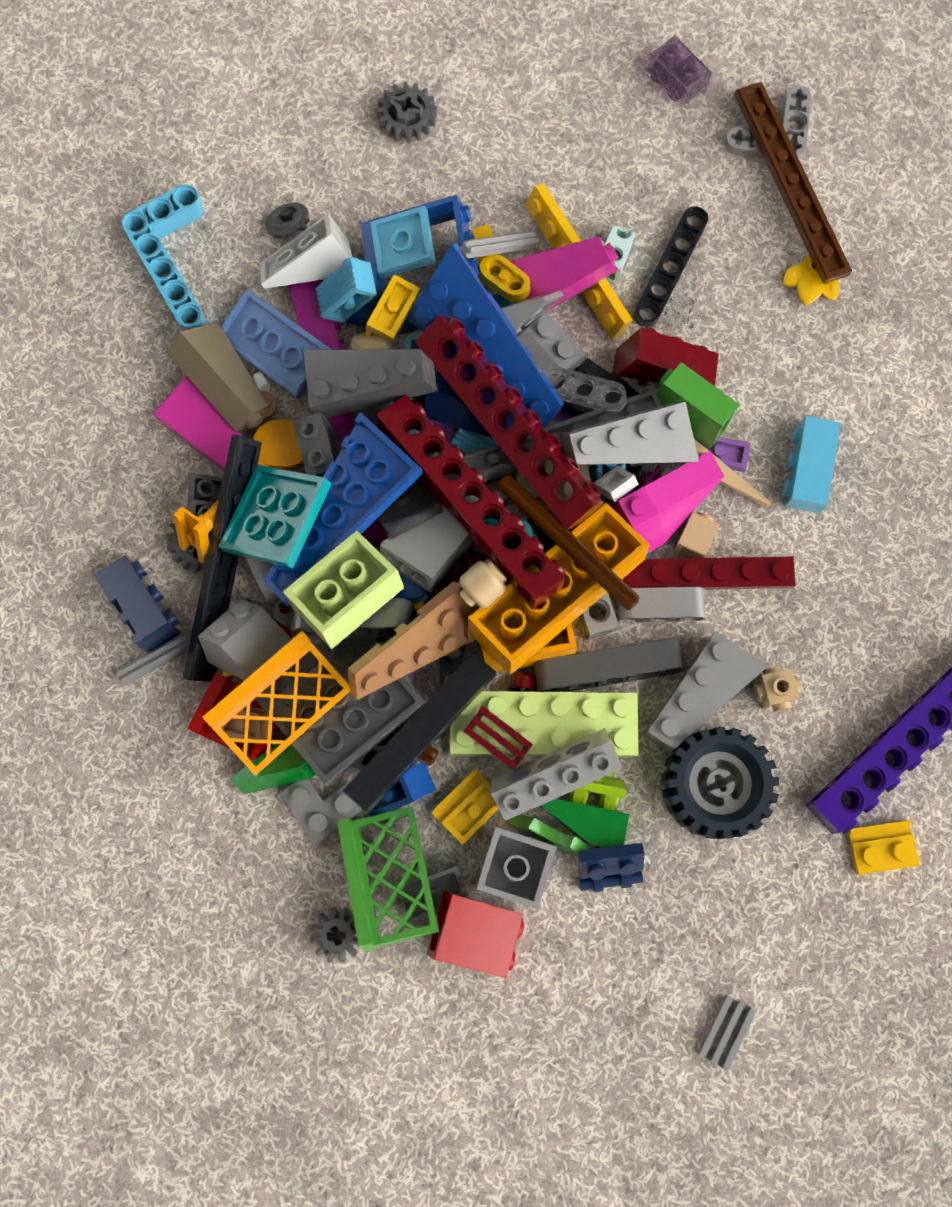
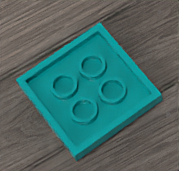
(275, 515)

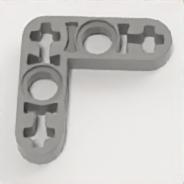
(800, 115)

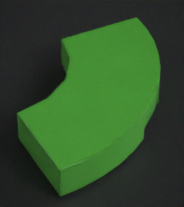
(549, 835)

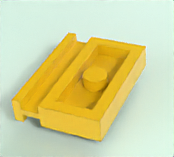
(467, 807)
(883, 847)

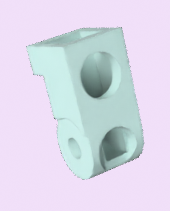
(621, 241)

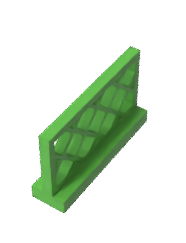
(361, 889)

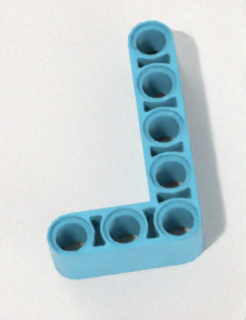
(159, 262)

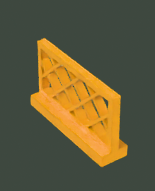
(262, 679)

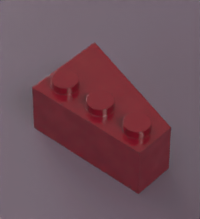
(651, 354)

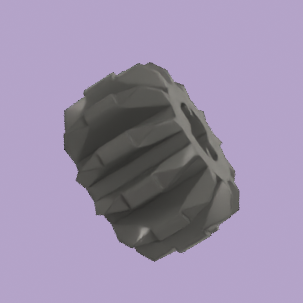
(332, 944)

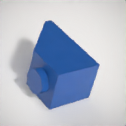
(411, 787)

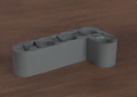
(378, 626)

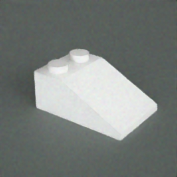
(307, 256)

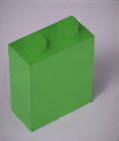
(706, 405)

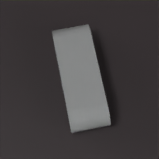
(667, 603)

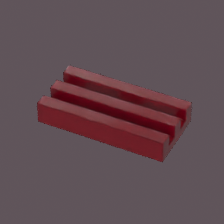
(476, 721)

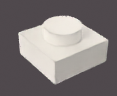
(616, 483)

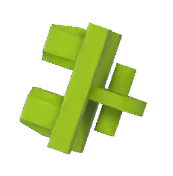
(609, 788)

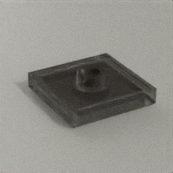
(409, 510)

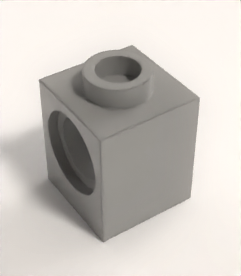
(597, 628)

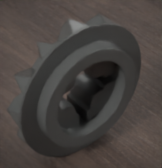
(294, 217)

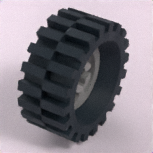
(733, 815)

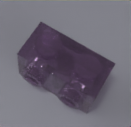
(678, 71)

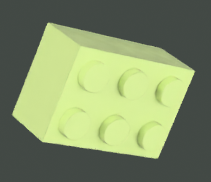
(344, 589)

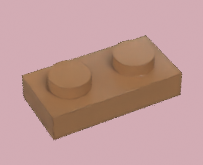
(257, 728)

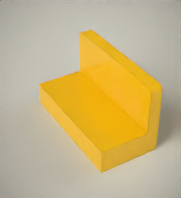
(392, 309)

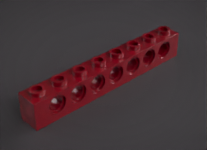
(437, 345)
(532, 587)

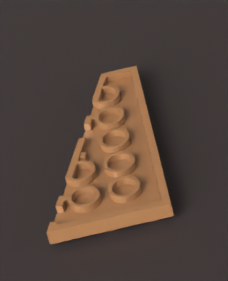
(433, 634)

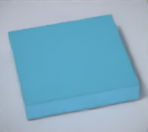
(402, 242)

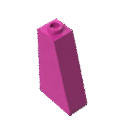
(568, 268)
(196, 422)

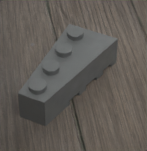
(365, 378)

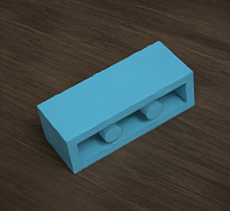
(811, 464)

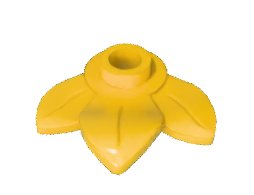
(809, 283)

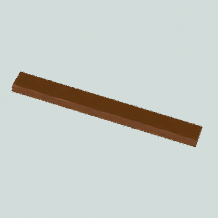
(793, 183)

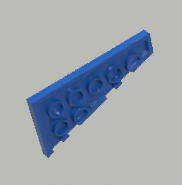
(459, 294)
(364, 484)

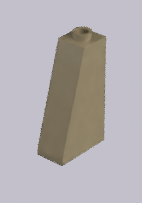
(219, 374)

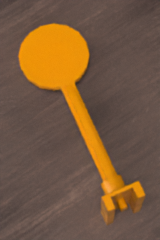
(277, 451)

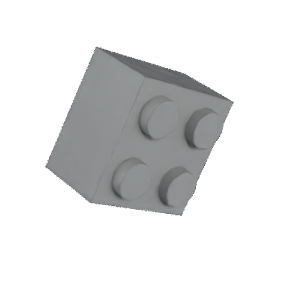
(516, 868)

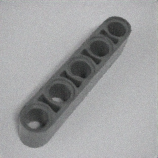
(609, 666)

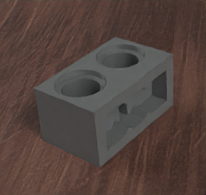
(317, 443)

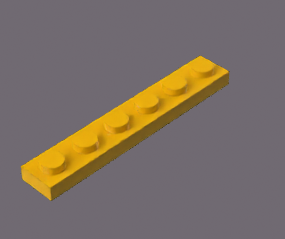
(560, 233)

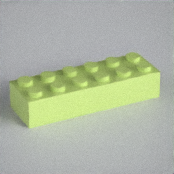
(550, 721)

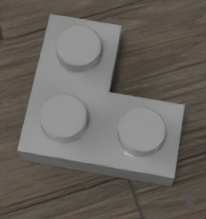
(318, 815)

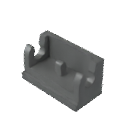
(446, 880)

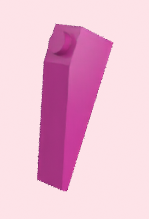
(668, 501)

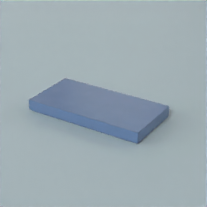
(270, 342)

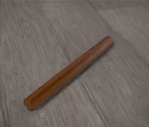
(568, 542)

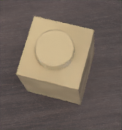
(697, 535)

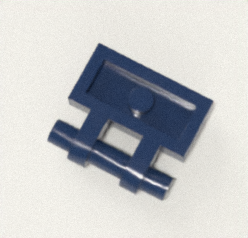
(611, 867)

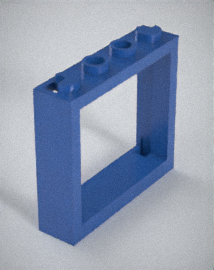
(438, 212)

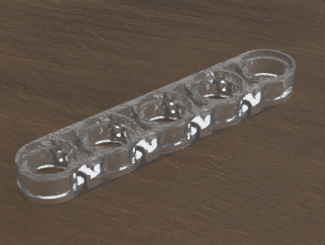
(574, 379)

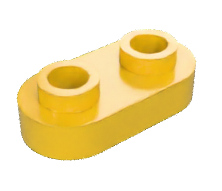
(507, 279)

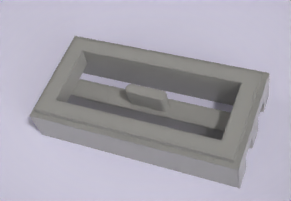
(738, 1038)

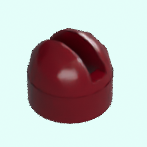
(519, 681)

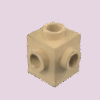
(766, 688)

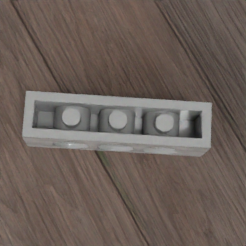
(555, 774)

